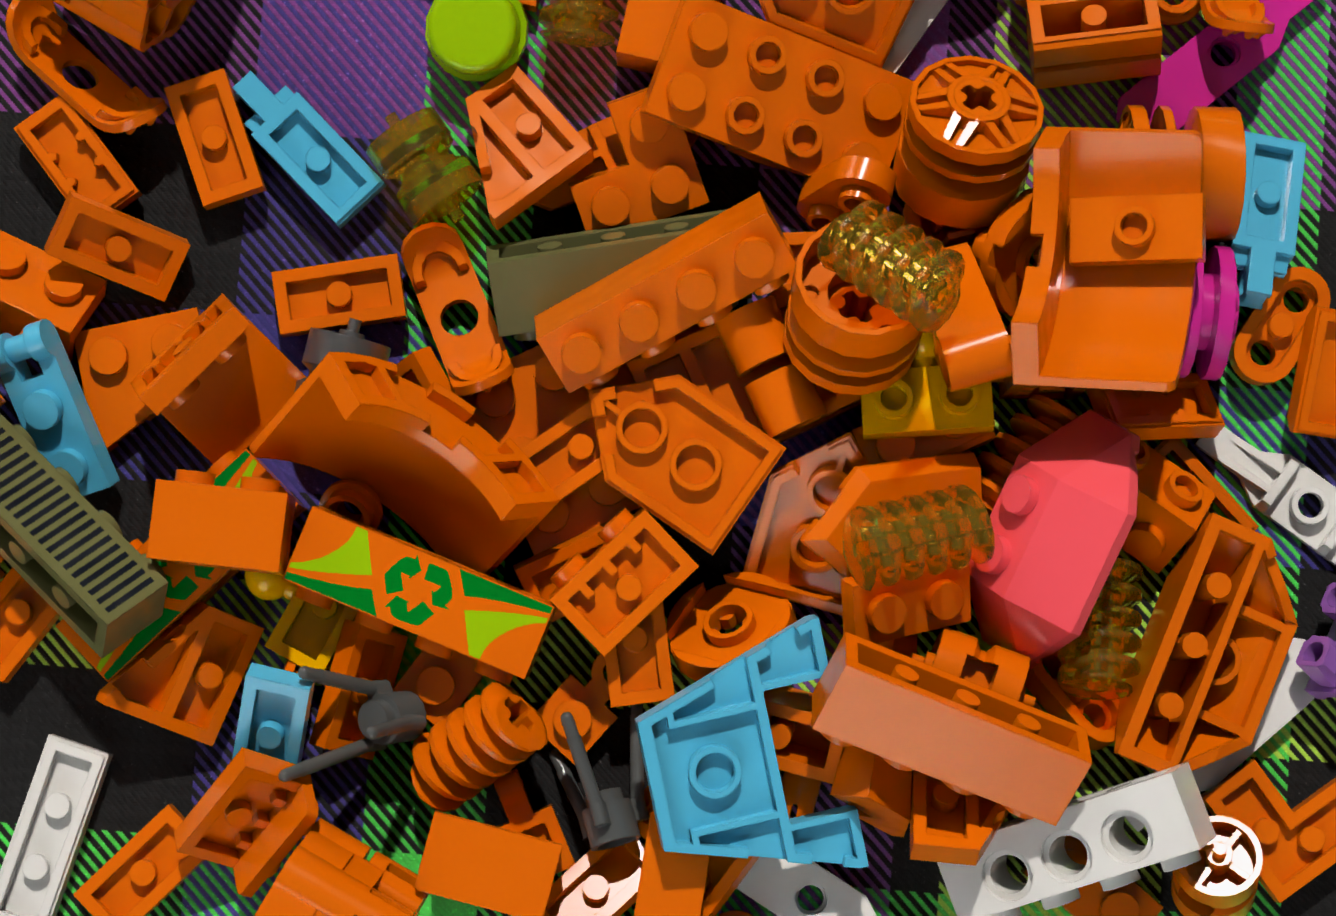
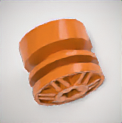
(966, 141)
(1222, 160)
(841, 334)

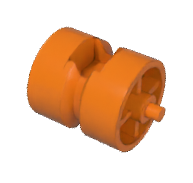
(994, 669)
(1224, 877)

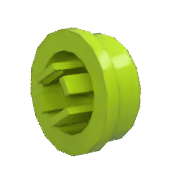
(476, 36)

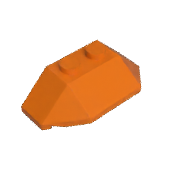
(1208, 651)

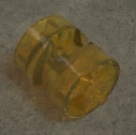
(419, 158)

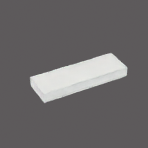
(51, 827)

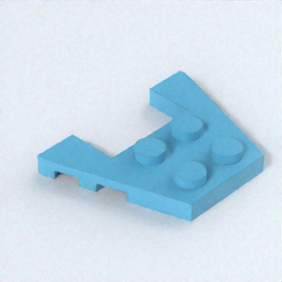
(718, 768)

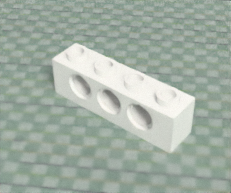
(1163, 801)

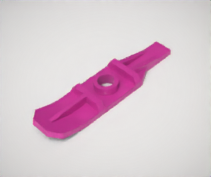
(1192, 76)

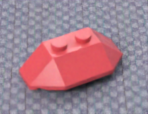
(1056, 536)

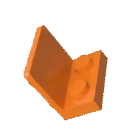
(218, 381)

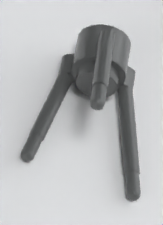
(382, 719)
(603, 815)

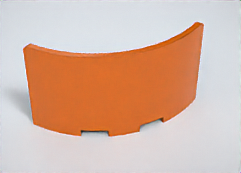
(1114, 321)
(417, 455)

